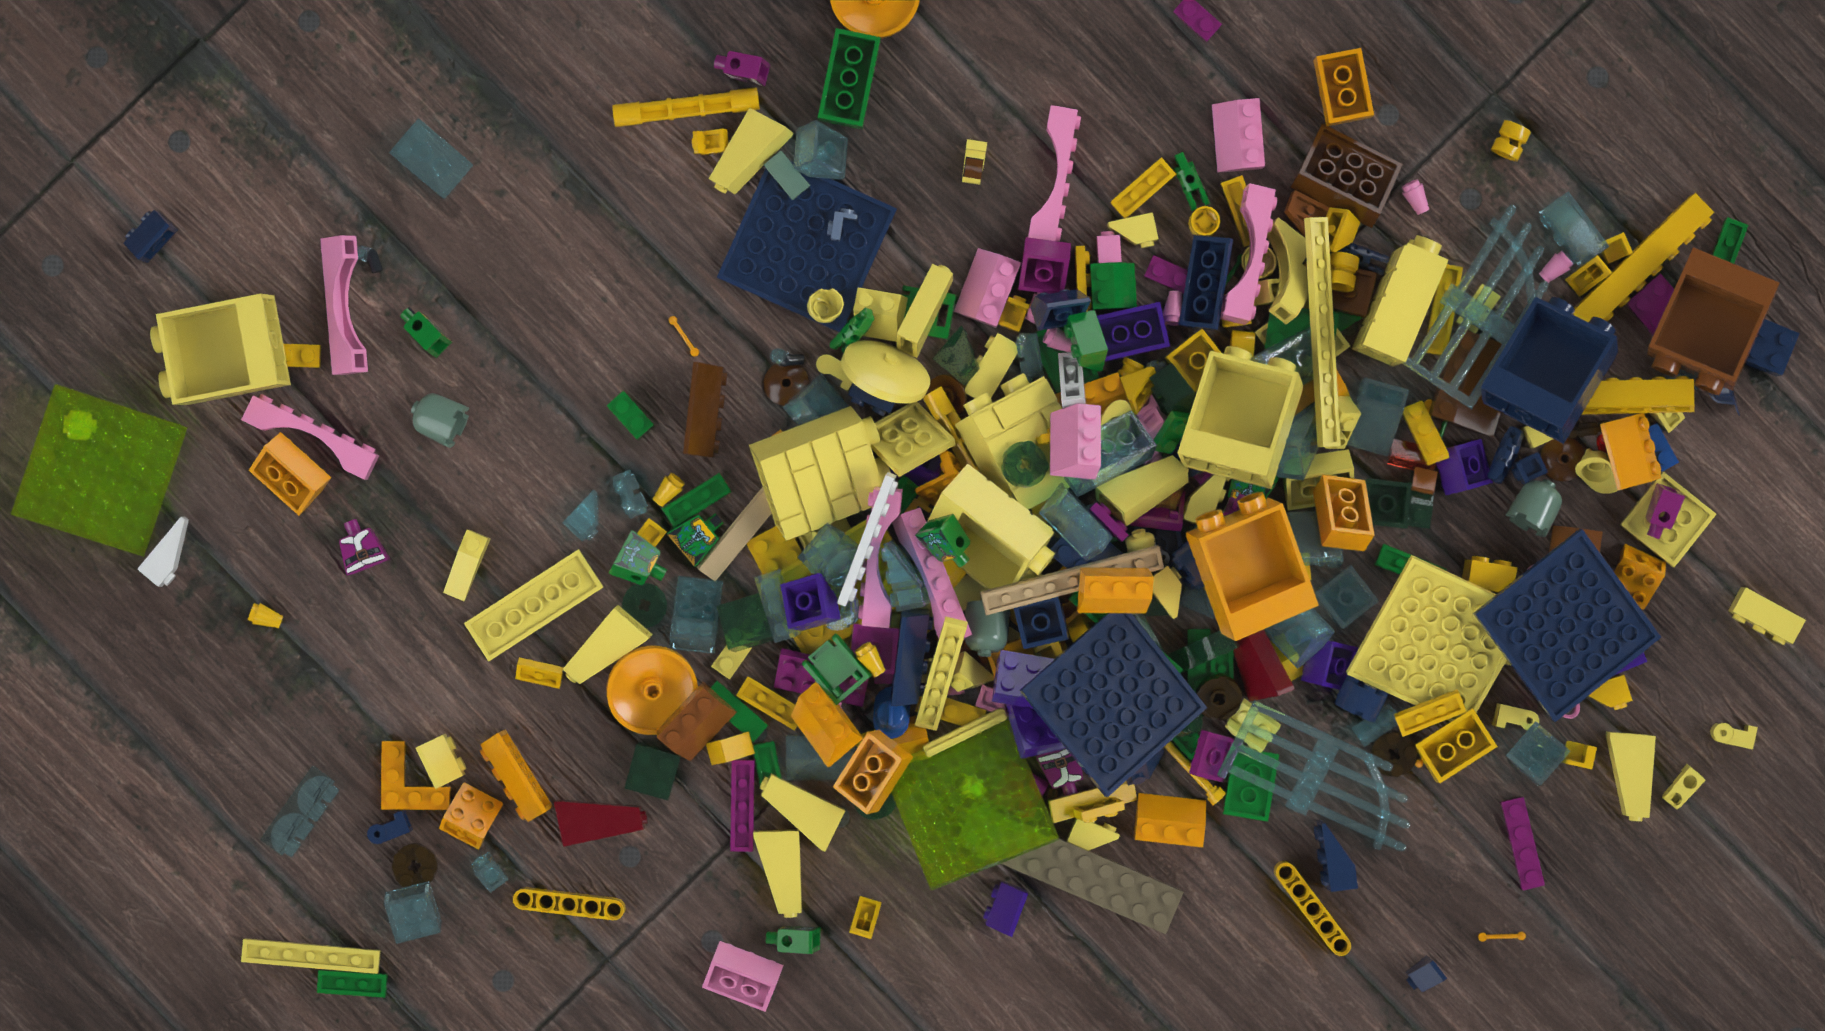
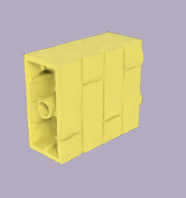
(1401, 301)
(220, 350)
(1241, 417)
(1013, 419)
(819, 471)
(1003, 535)

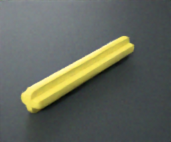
(965, 732)

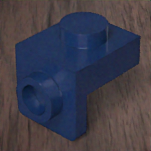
(1529, 468)

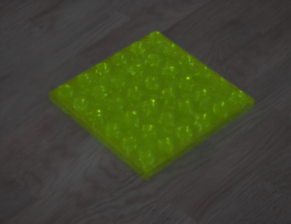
(98, 470)
(972, 806)

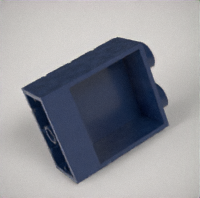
(1550, 367)

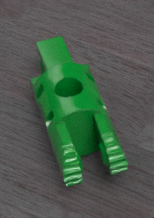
(1186, 170)
(853, 330)

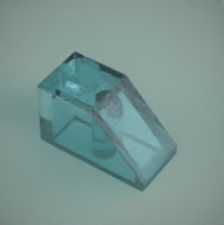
(585, 518)

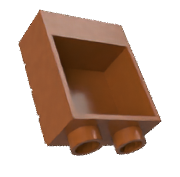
(1711, 321)

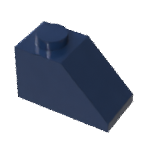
(1424, 974)

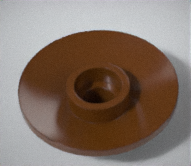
(774, 378)
(952, 386)
(1551, 457)

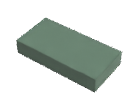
(787, 177)

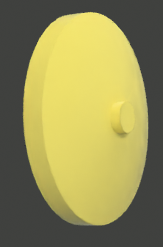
(885, 371)

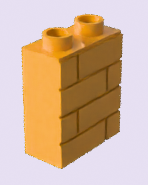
(1251, 566)

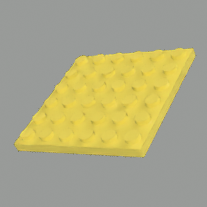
(1430, 640)

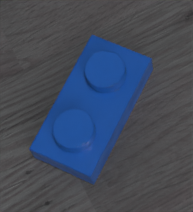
(1663, 451)

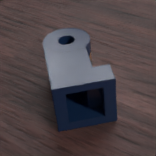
(383, 832)

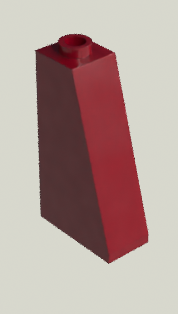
(1261, 668)
(593, 821)

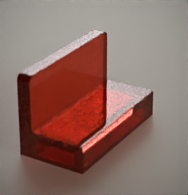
(1407, 456)

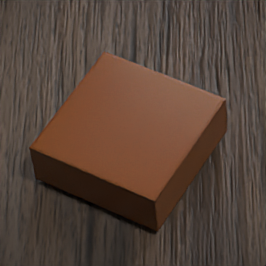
(1424, 480)

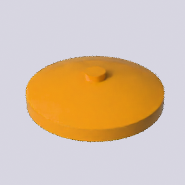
(875, 17)
(649, 687)

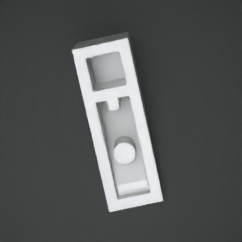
(1071, 380)
(165, 557)

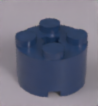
(1185, 564)
(1361, 698)

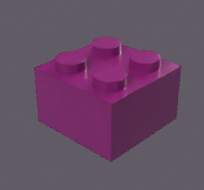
(1044, 265)

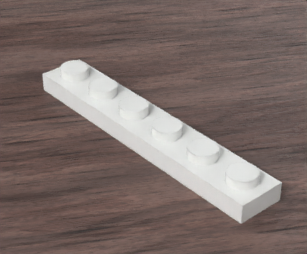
(872, 530)

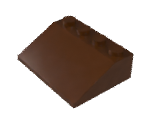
(1347, 175)
(1448, 409)
(703, 410)

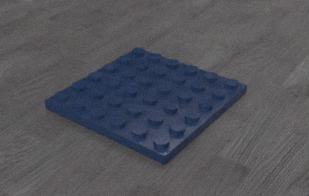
(786, 248)
(1567, 625)
(1113, 700)

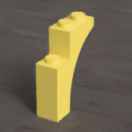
(1293, 278)

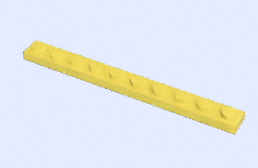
(1322, 331)

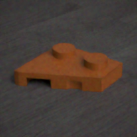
(1301, 207)

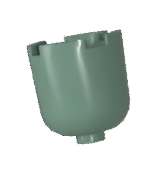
(439, 418)
(1536, 506)
(987, 631)

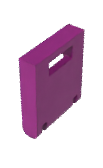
(1161, 519)

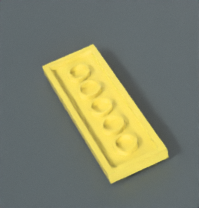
(533, 605)

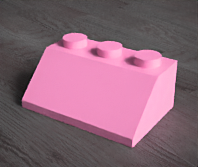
(1238, 135)
(987, 287)
(1075, 441)
(742, 976)

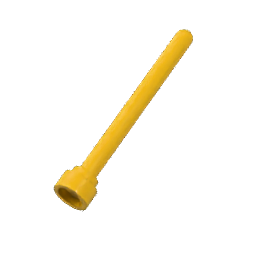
(1213, 792)

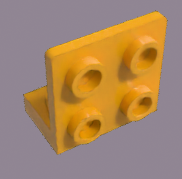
(932, 490)
(1640, 574)
(470, 815)

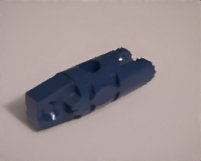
(1367, 255)
(1505, 455)

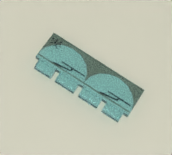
(301, 806)

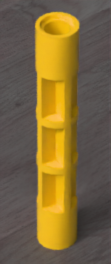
(733, 101)
(947, 417)

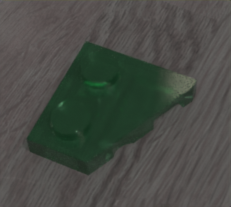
(958, 357)

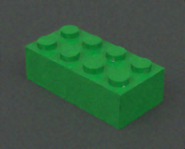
(849, 78)

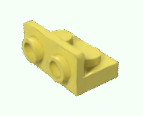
(1261, 720)

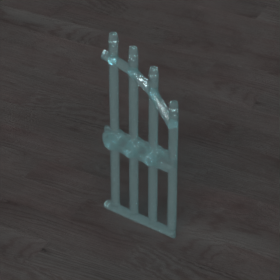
(1478, 314)
(1314, 772)

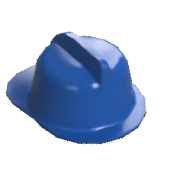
(890, 719)

